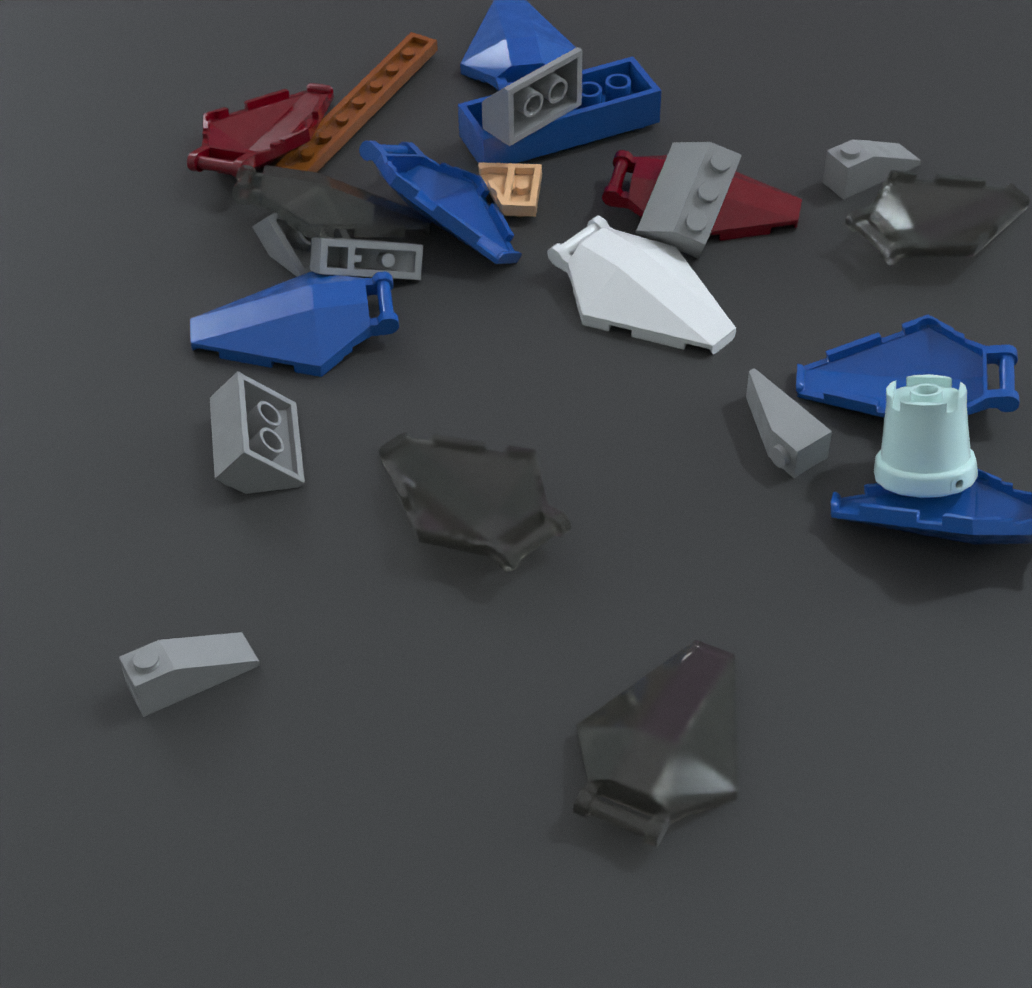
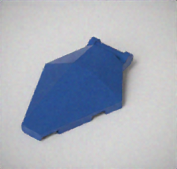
(512, 44)
(445, 197)
(298, 322)
(861, 370)
(978, 515)

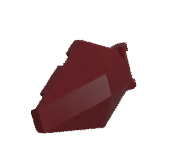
(261, 131)
(746, 211)

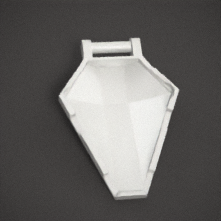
(640, 288)

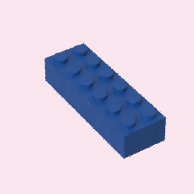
(614, 101)

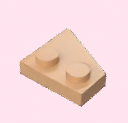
(513, 186)

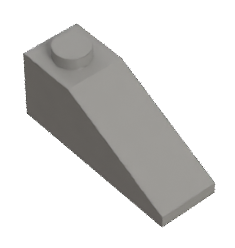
(864, 164)
(365, 257)
(788, 431)
(183, 667)

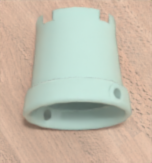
(926, 439)

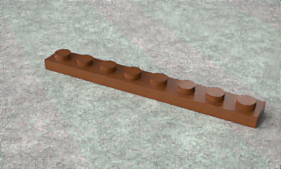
(361, 103)

